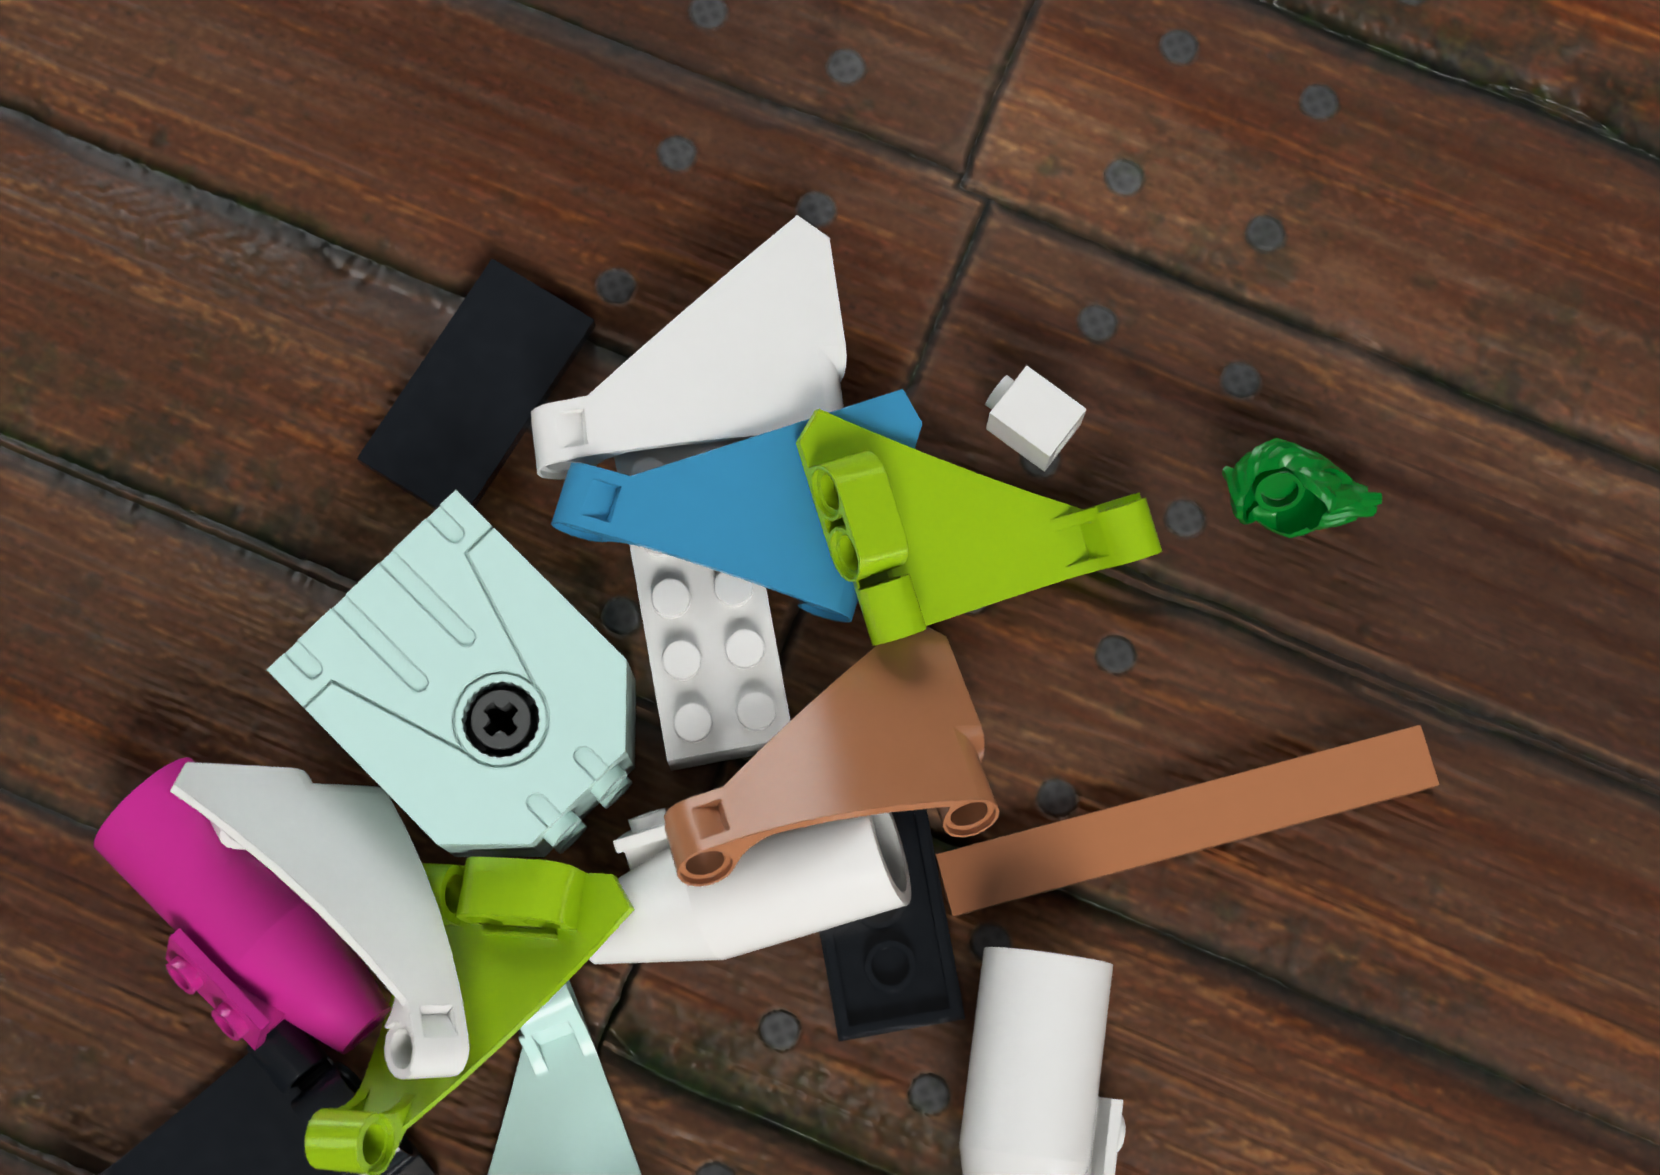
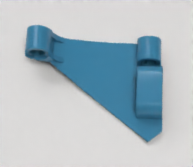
(733, 508)

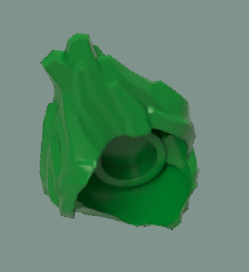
(1295, 490)

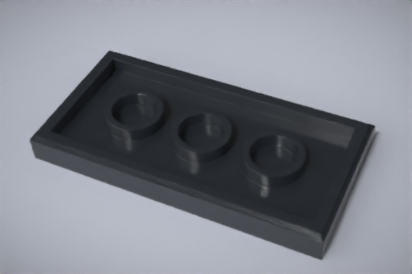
(477, 389)
(898, 964)

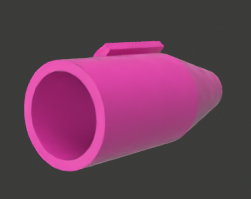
(237, 925)

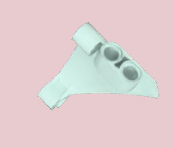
(561, 1103)

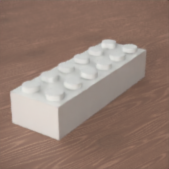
(706, 646)

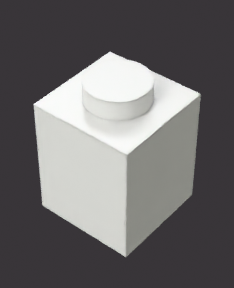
(1033, 416)

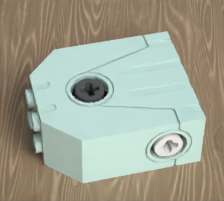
(444, 653)

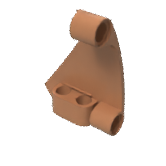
(874, 742)

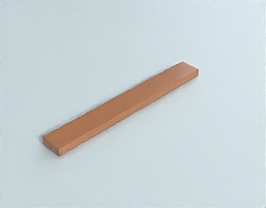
(1186, 820)

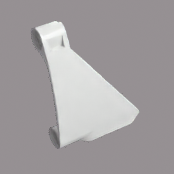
(729, 367)
(364, 877)

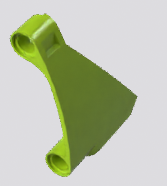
(946, 540)
(514, 942)

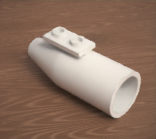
(775, 893)
(1039, 1068)

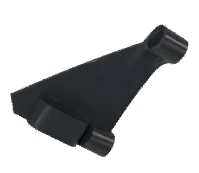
(258, 1117)

